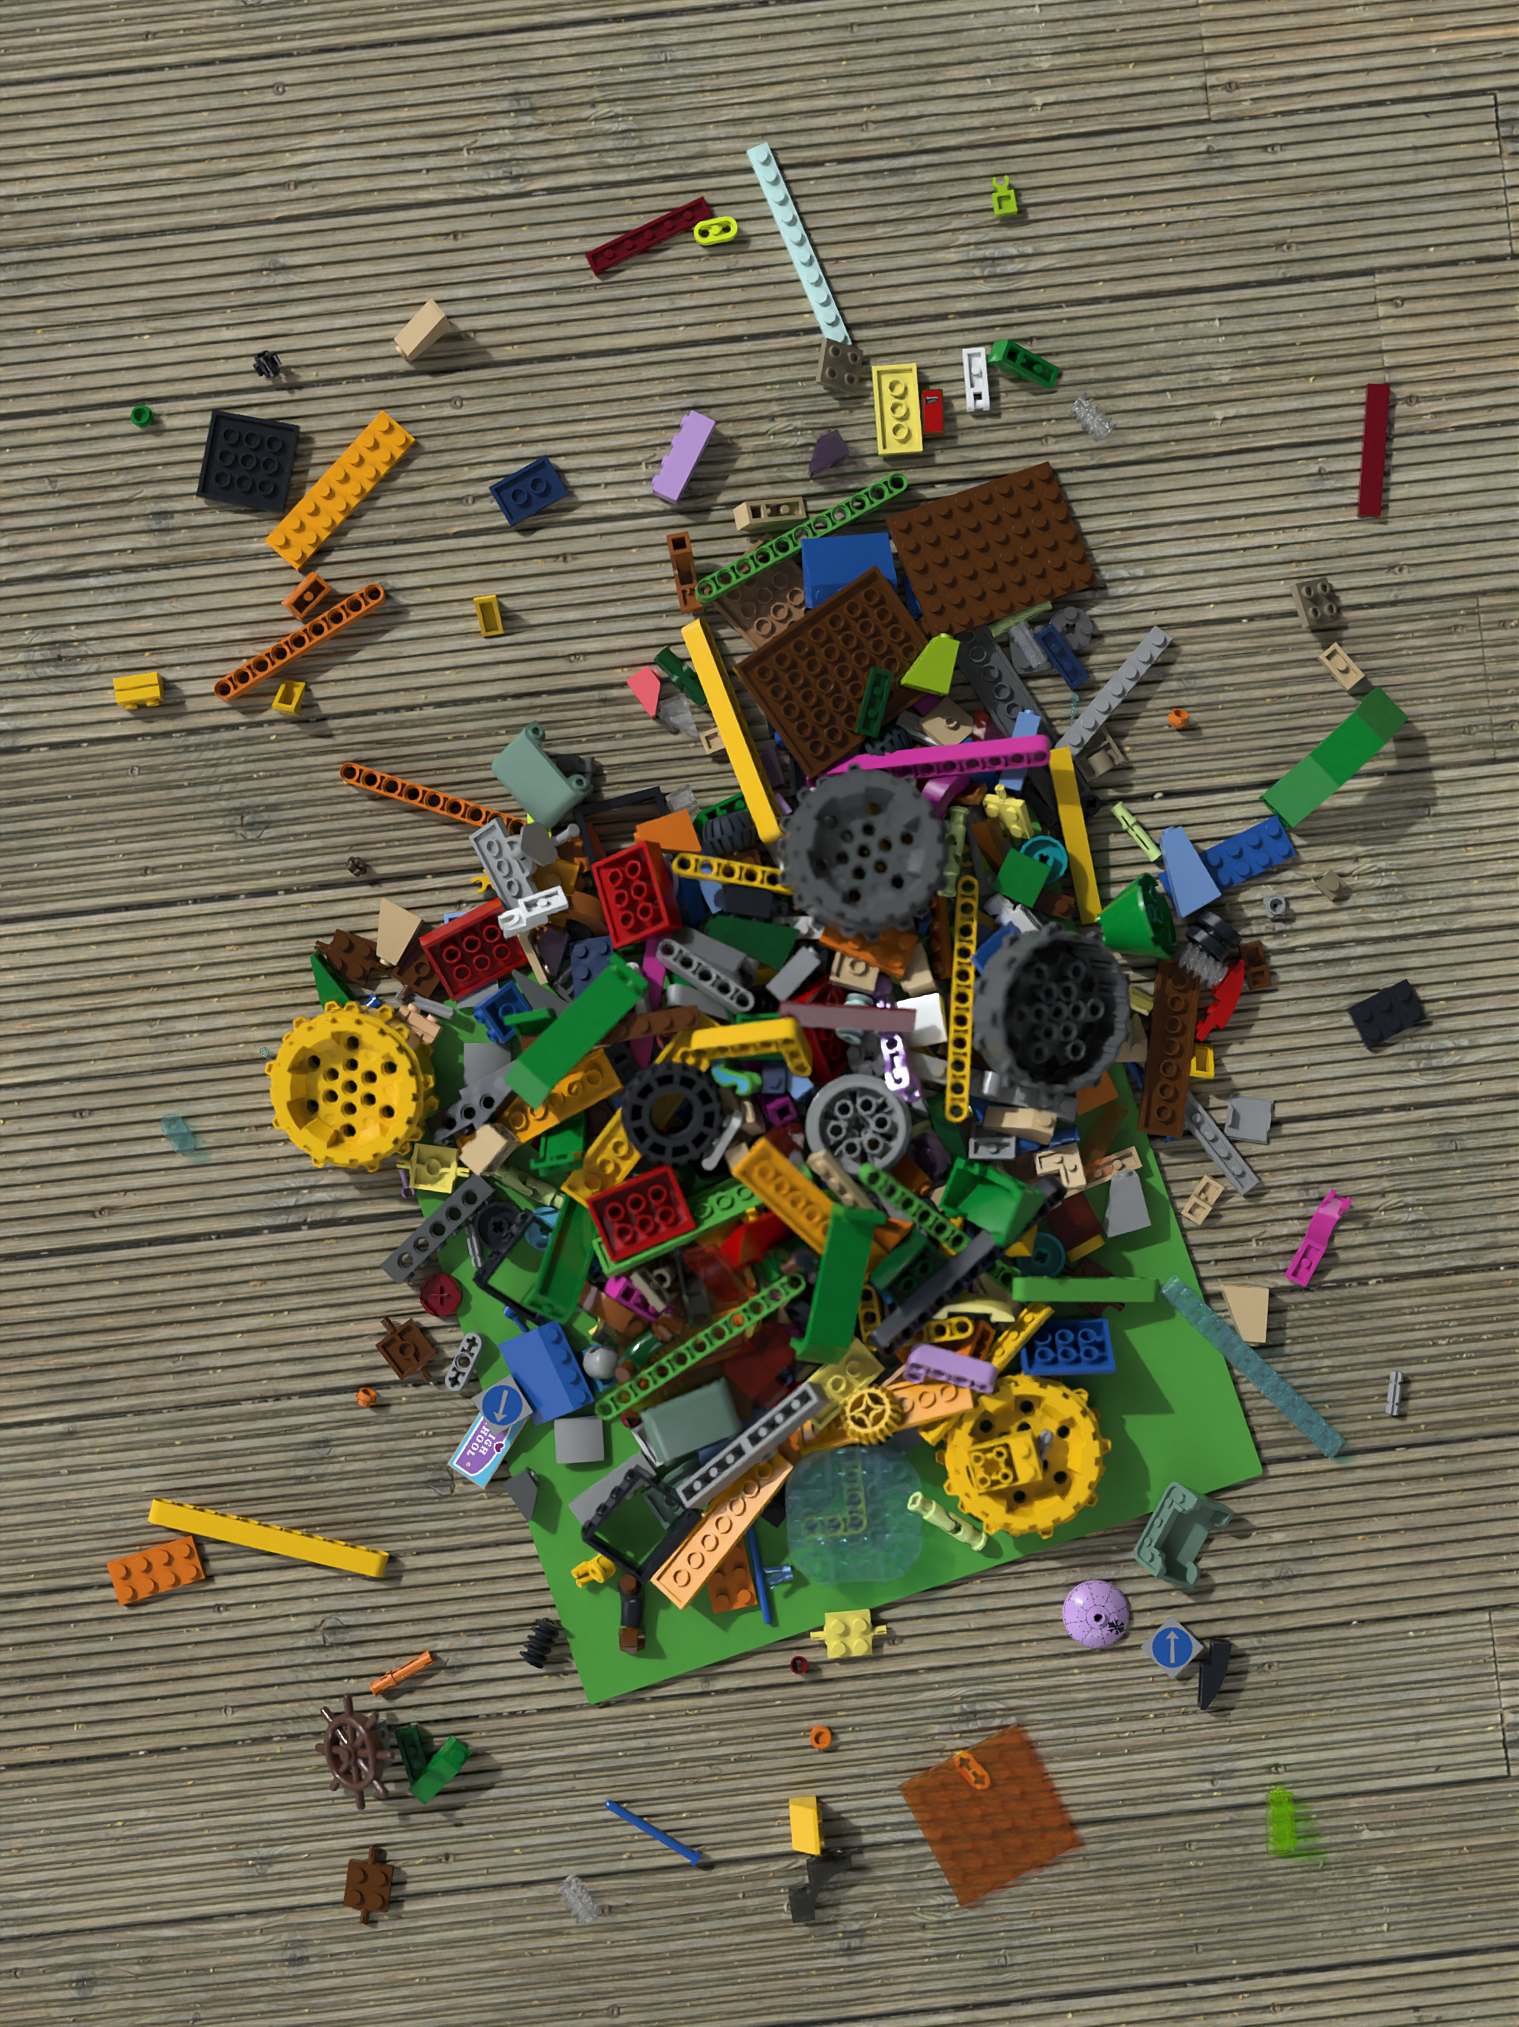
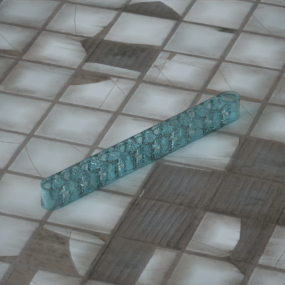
(1252, 1366)

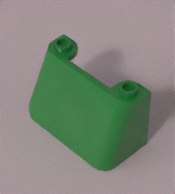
(990, 1199)

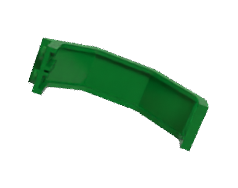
(1335, 759)
(563, 1145)

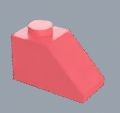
(647, 689)

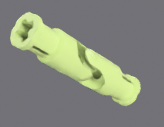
(956, 834)
(544, 1194)
(946, 1520)

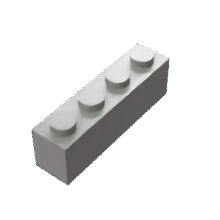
(587, 1502)

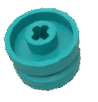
(1051, 852)
(1051, 1260)

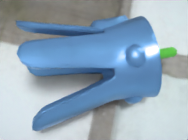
(784, 1574)

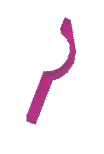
(1316, 1237)

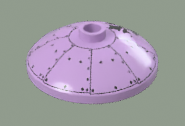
(1091, 1599)

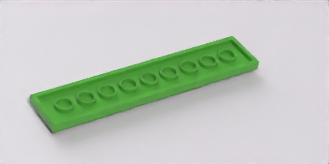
(709, 1210)

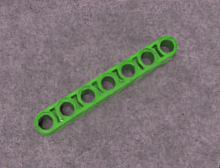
(1085, 1289)

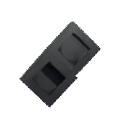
(623, 1062)

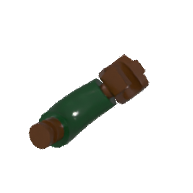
(642, 1350)

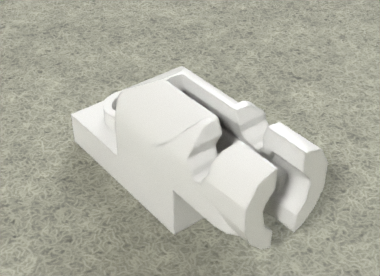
(532, 911)
(1020, 915)

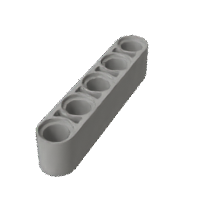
(700, 967)
(683, 996)

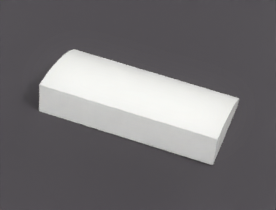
(929, 1023)

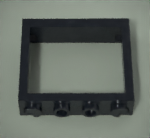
(611, 804)
(499, 1254)
(666, 1546)

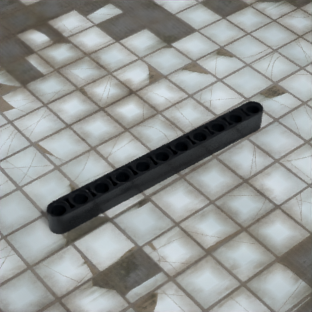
(955, 1277)

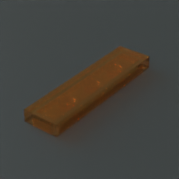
(1101, 1138)

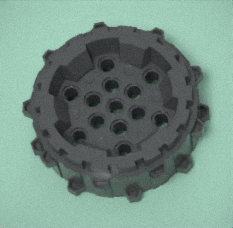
(827, 892)
(1051, 1010)

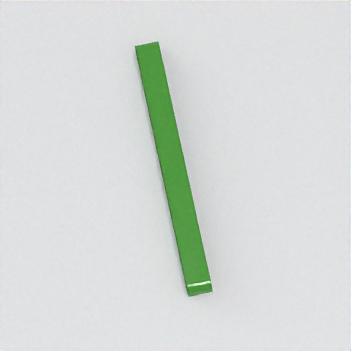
(809, 530)
(930, 1220)
(691, 1351)

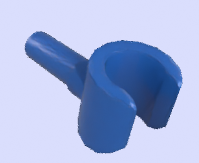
(511, 1315)

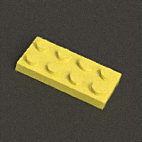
(897, 409)
(840, 1380)

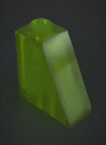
(1280, 1822)

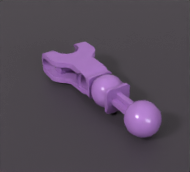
(899, 1065)

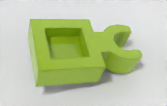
(1003, 200)

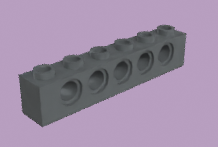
(394, 1263)

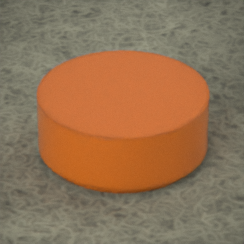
(820, 1737)

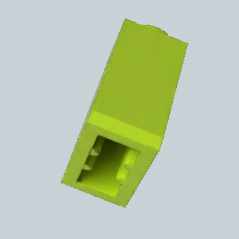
(933, 667)

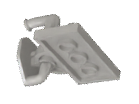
(515, 858)

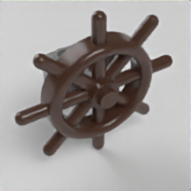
(363, 1749)

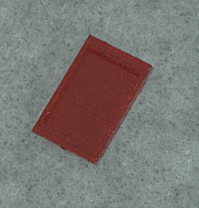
(719, 1273)
(760, 1359)

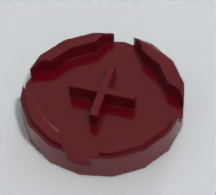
(441, 1294)

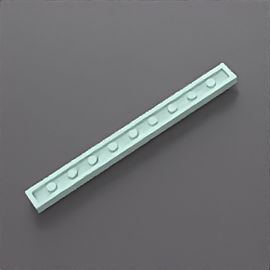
(797, 244)

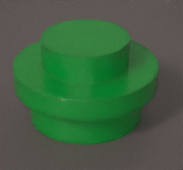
(142, 416)

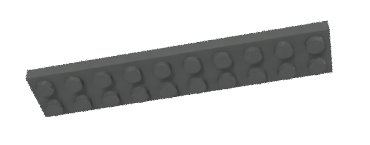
(1004, 697)

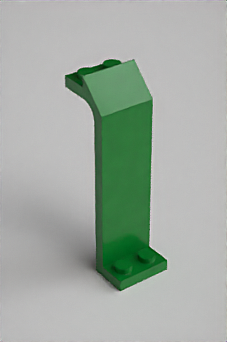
(576, 1032)
(564, 1262)
(838, 1284)

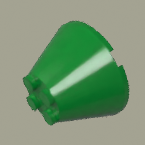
(1139, 921)

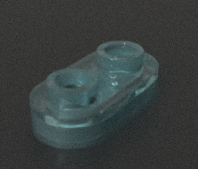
(177, 1135)

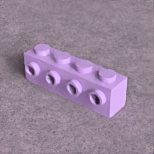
(683, 457)

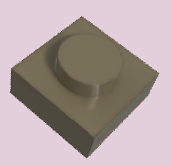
(1330, 885)

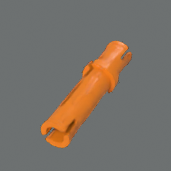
(398, 1675)

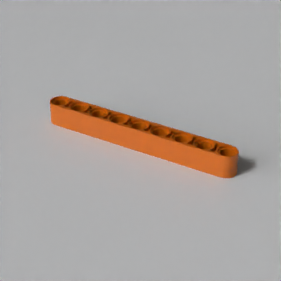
(289, 643)
(425, 795)

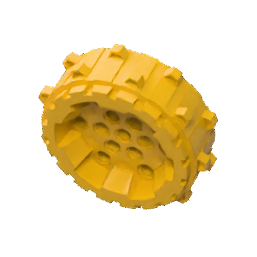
(325, 1130)
(1077, 1454)

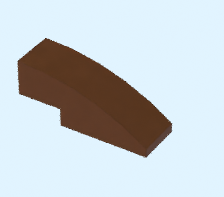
(991, 842)

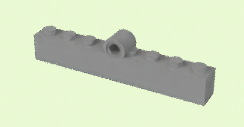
(988, 1086)
(754, 1445)

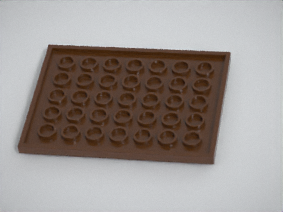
(991, 551)
(818, 669)

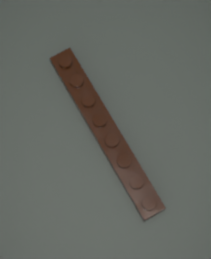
(642, 1026)

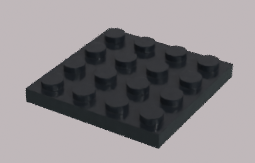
(248, 461)

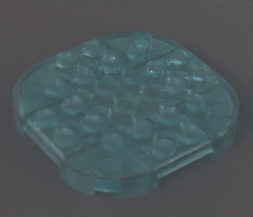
(853, 1515)

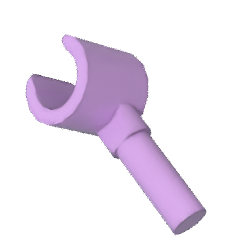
(405, 1183)

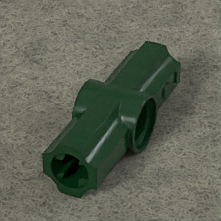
(681, 676)

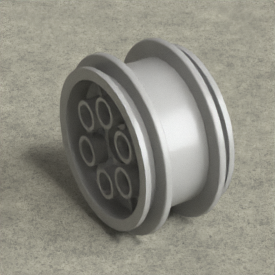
(867, 1087)

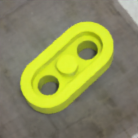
(714, 228)

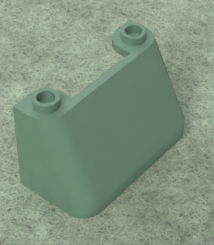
(536, 779)
(692, 1421)
(1178, 1533)

